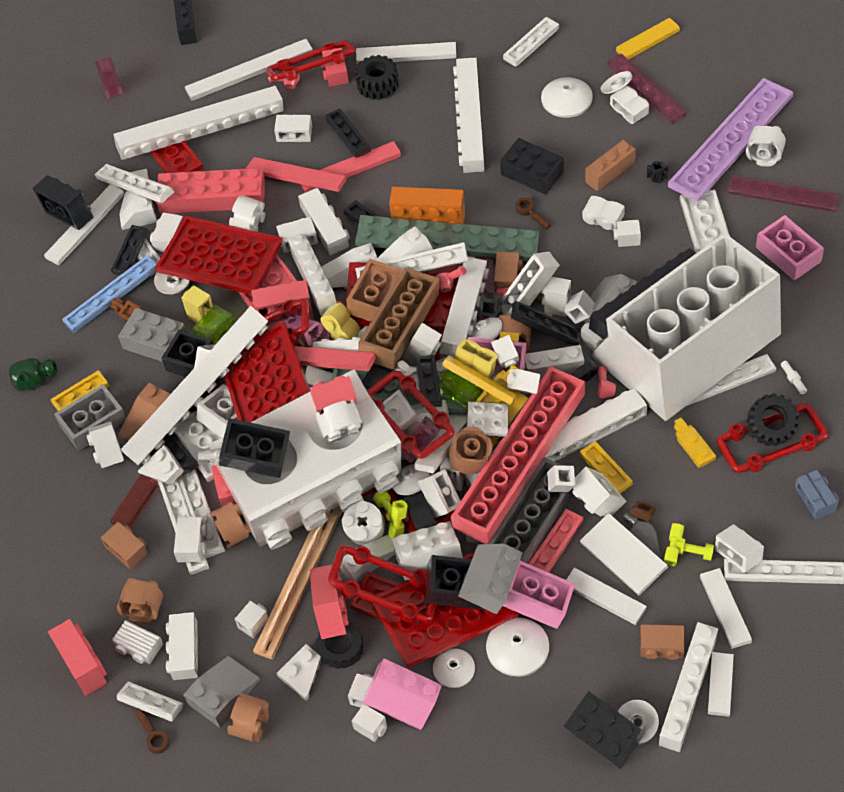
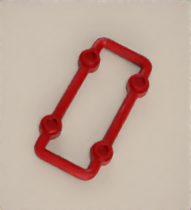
(291, 72)
(290, 308)
(439, 418)
(755, 461)
(351, 588)

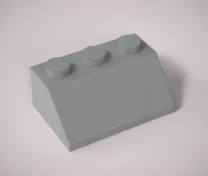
(609, 289)
(490, 575)

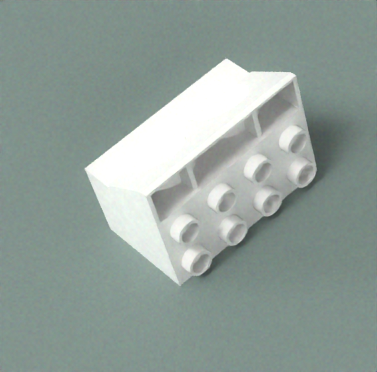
(693, 326)
(315, 472)

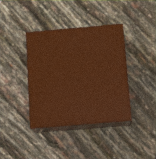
(643, 511)

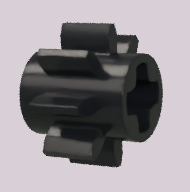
(657, 171)

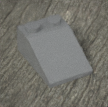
(219, 688)

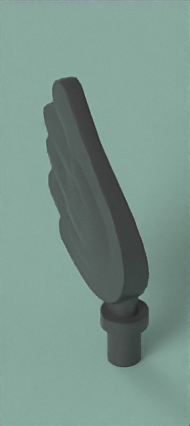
(644, 532)

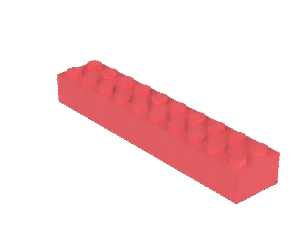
(518, 455)

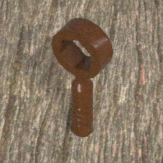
(526, 211)
(153, 735)

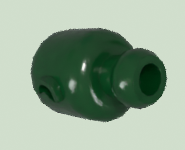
(31, 373)

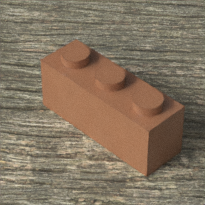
(610, 165)

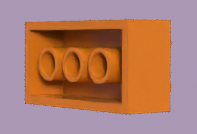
(427, 204)

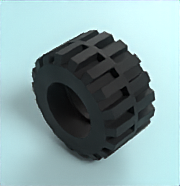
(377, 77)
(779, 404)

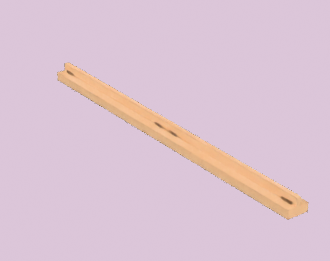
(295, 586)

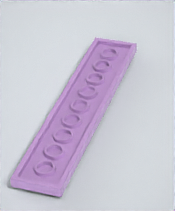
(729, 140)

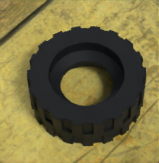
(345, 659)

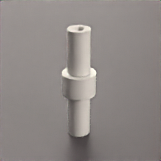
(793, 377)
(209, 455)

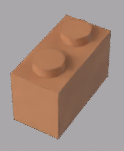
(507, 269)
(125, 545)
(662, 641)

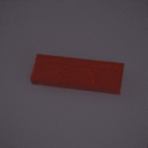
(135, 501)

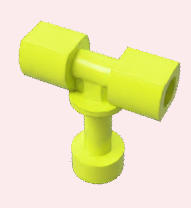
(395, 513)
(678, 546)

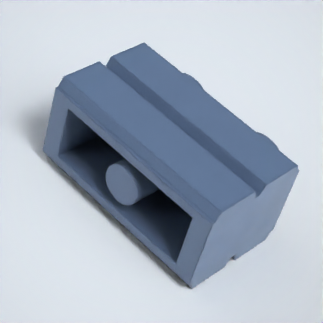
(816, 494)

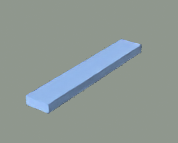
(116, 289)

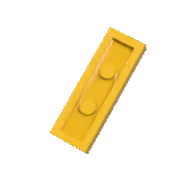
(78, 390)
(603, 463)

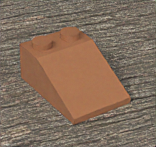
(372, 289)
(144, 406)

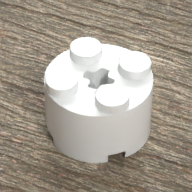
(766, 145)
(247, 213)
(339, 420)
(365, 512)

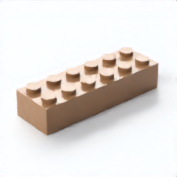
(400, 317)

